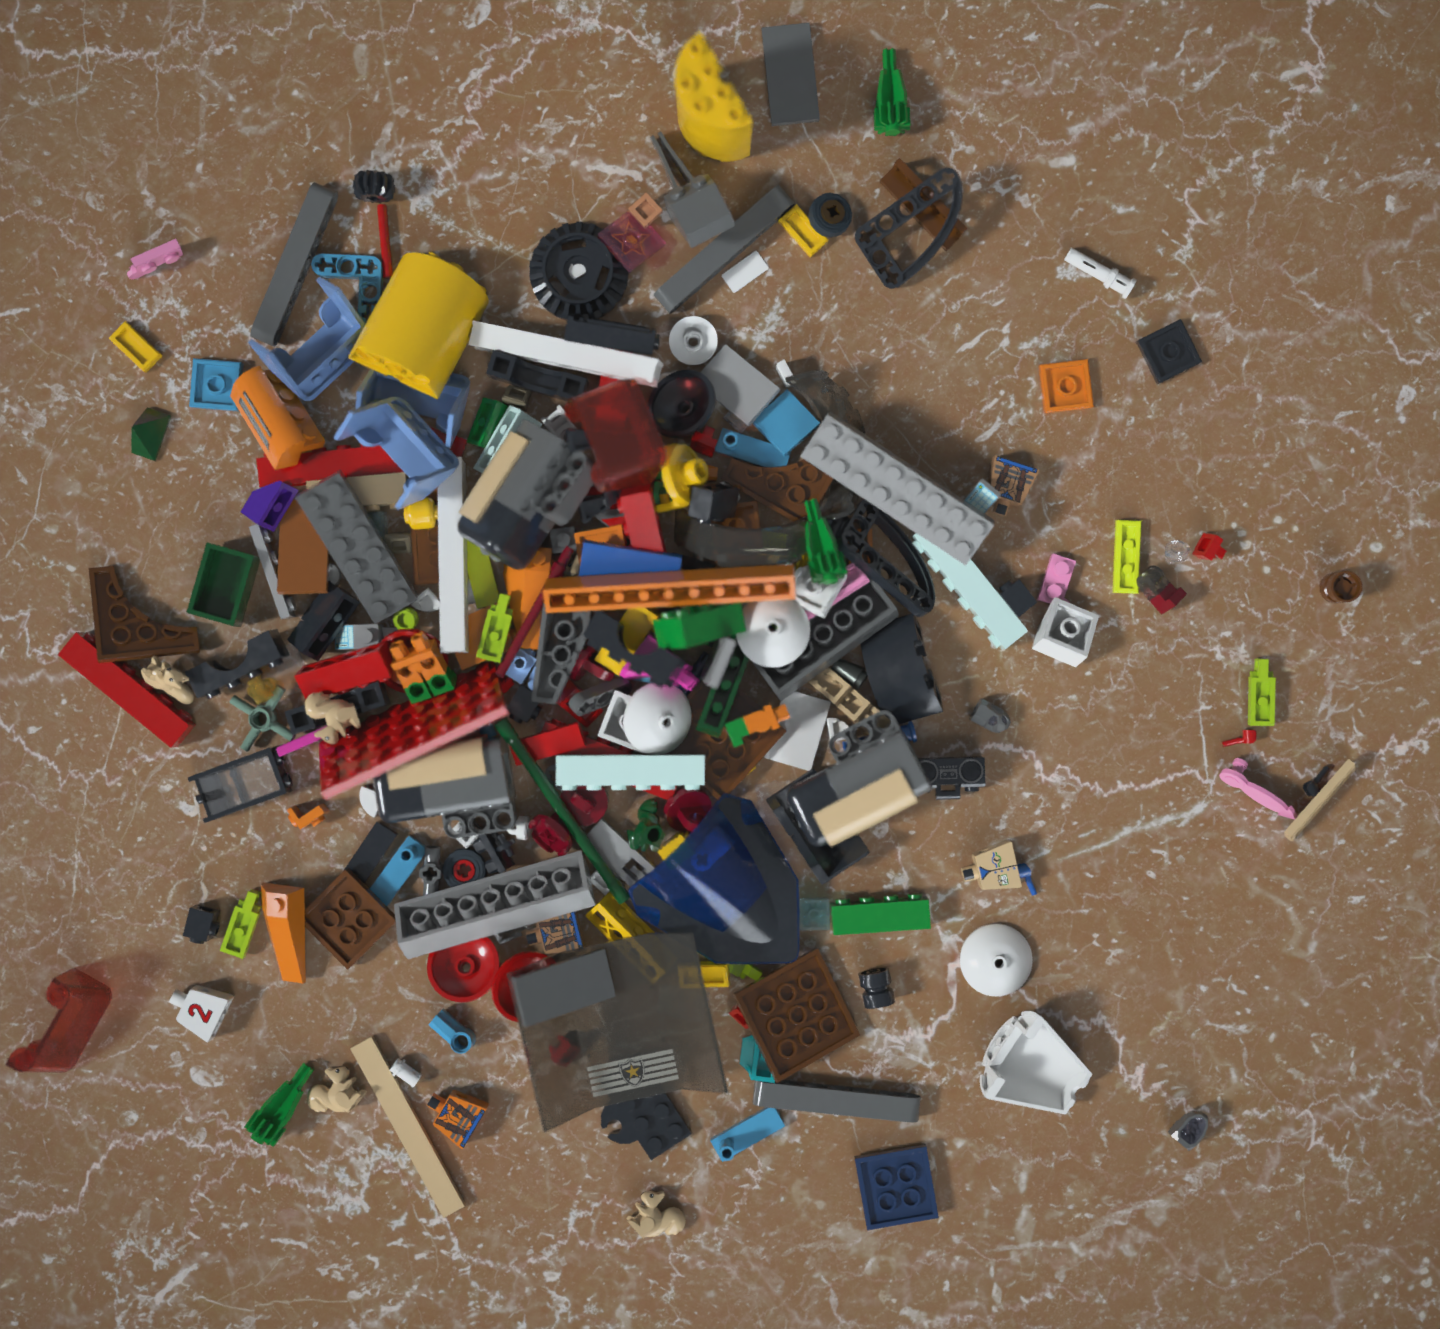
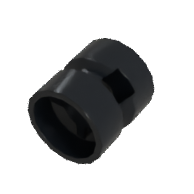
(876, 987)

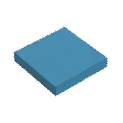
(213, 384)
(786, 422)

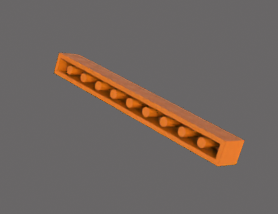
(670, 588)

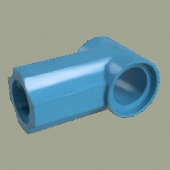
(450, 1029)

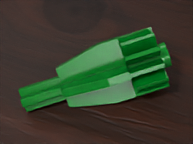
(891, 102)
(825, 561)
(269, 1122)

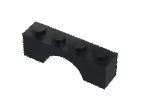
(535, 378)
(262, 652)
(659, 664)
(364, 700)

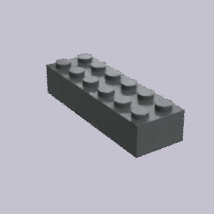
(357, 546)
(832, 637)

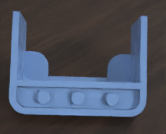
(323, 354)
(446, 410)
(406, 440)

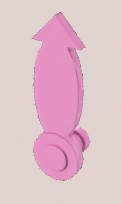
(1235, 778)

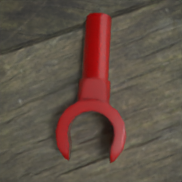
(1248, 736)

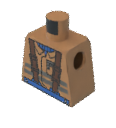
(1012, 481)
(558, 933)

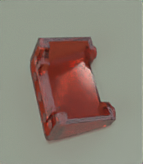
(620, 435)
(80, 1007)

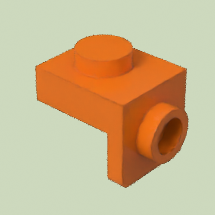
(313, 817)

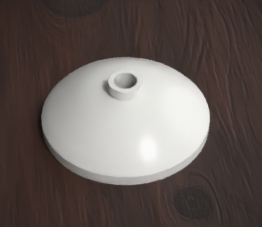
(777, 647)
(645, 719)
(984, 948)

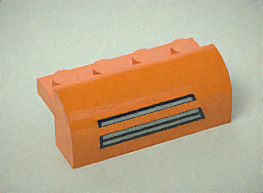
(275, 417)

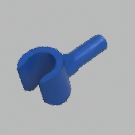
(1024, 871)

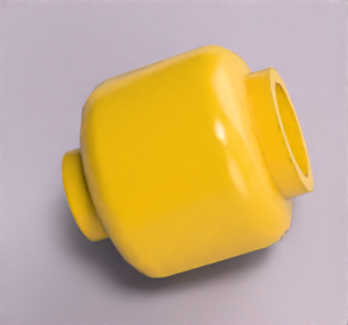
(421, 514)

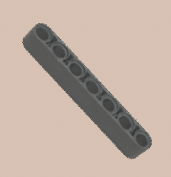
(724, 249)
(294, 264)
(838, 1100)

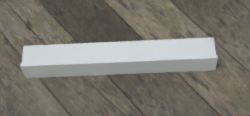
(566, 354)
(453, 564)

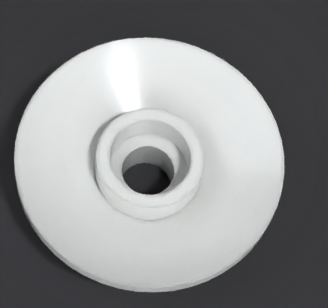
(690, 328)

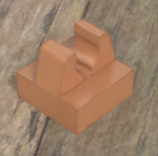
(645, 210)

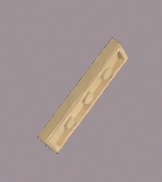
(1320, 800)

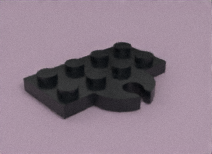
(650, 1121)

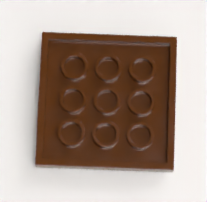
(723, 762)
(796, 1015)

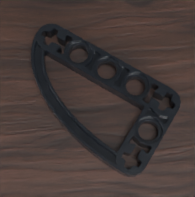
(899, 219)
(922, 595)

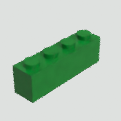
(880, 915)

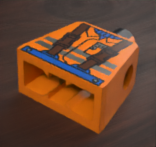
(457, 1115)

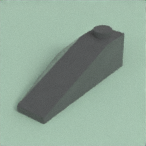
(557, 652)

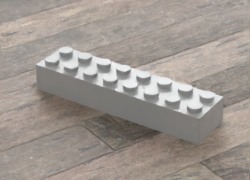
(898, 488)
(493, 905)

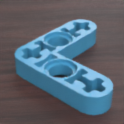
(365, 278)

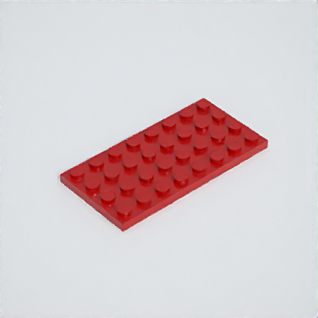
(411, 730)

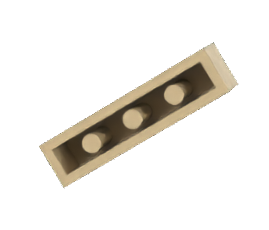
(376, 489)

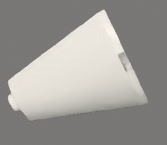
(1032, 1066)

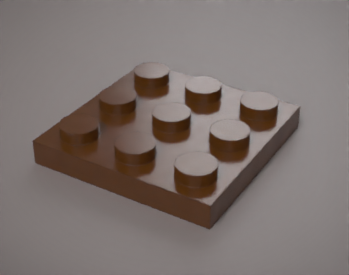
(348, 918)

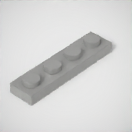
(269, 561)

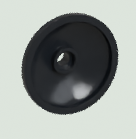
(675, 396)

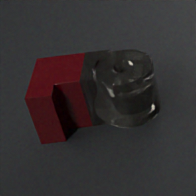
(1159, 589)

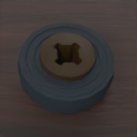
(821, 217)

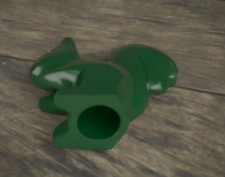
(648, 829)

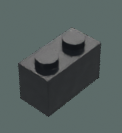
(713, 502)

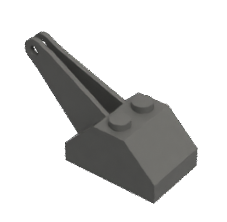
(695, 207)

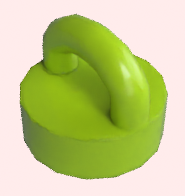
(405, 618)

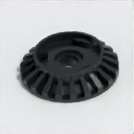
(583, 298)

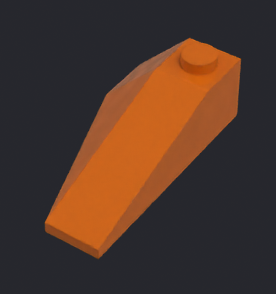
(524, 589)
(285, 921)

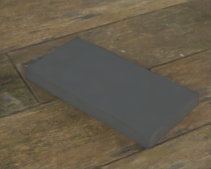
(790, 74)
(563, 987)

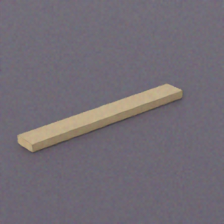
(408, 1126)

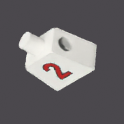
(201, 1010)

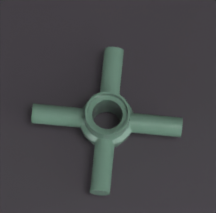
(254, 721)

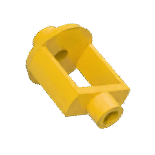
(679, 474)

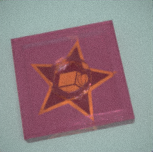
(630, 241)

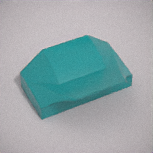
(754, 1062)

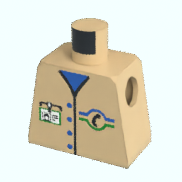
(994, 867)

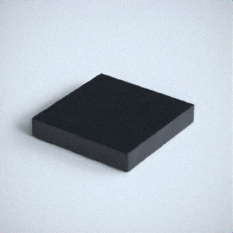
(1168, 351)

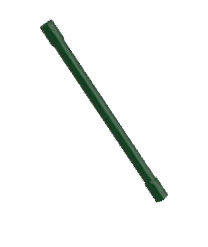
(512, 738)

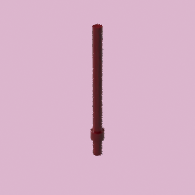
(558, 569)

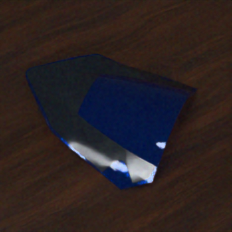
(726, 889)

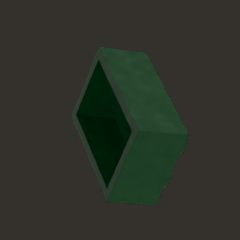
(223, 585)

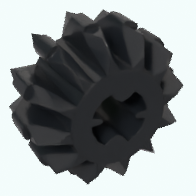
(373, 186)

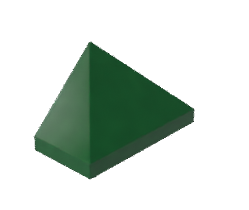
(149, 433)

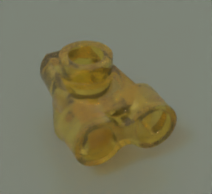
(261, 689)

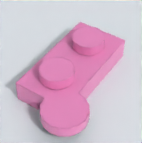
(149, 260)
(1056, 579)

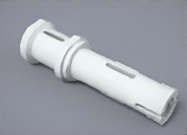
(1101, 272)

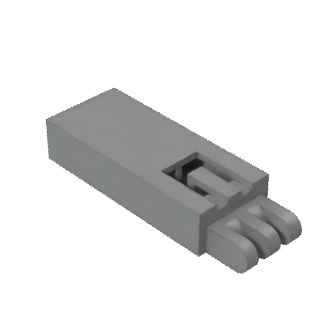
(617, 852)

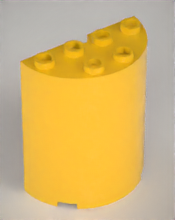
(707, 109)
(421, 323)

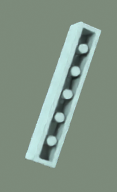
(975, 594)
(630, 769)

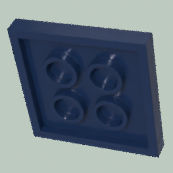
(896, 1187)

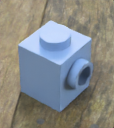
(522, 665)

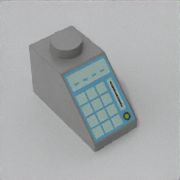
(982, 496)
(358, 636)

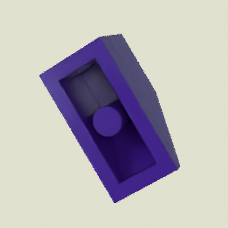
(268, 504)

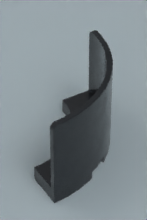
(899, 671)
(825, 860)

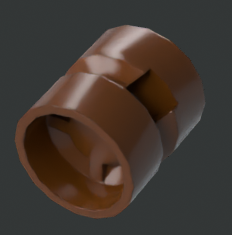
(1341, 587)

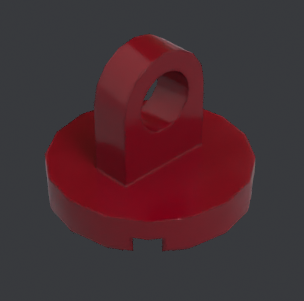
(587, 663)
(585, 804)
(686, 809)
(550, 834)

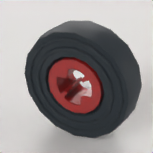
(453, 864)

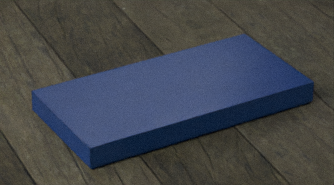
(611, 559)

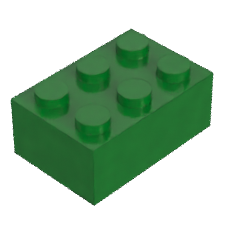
(698, 624)

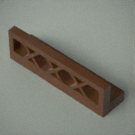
(901, 181)

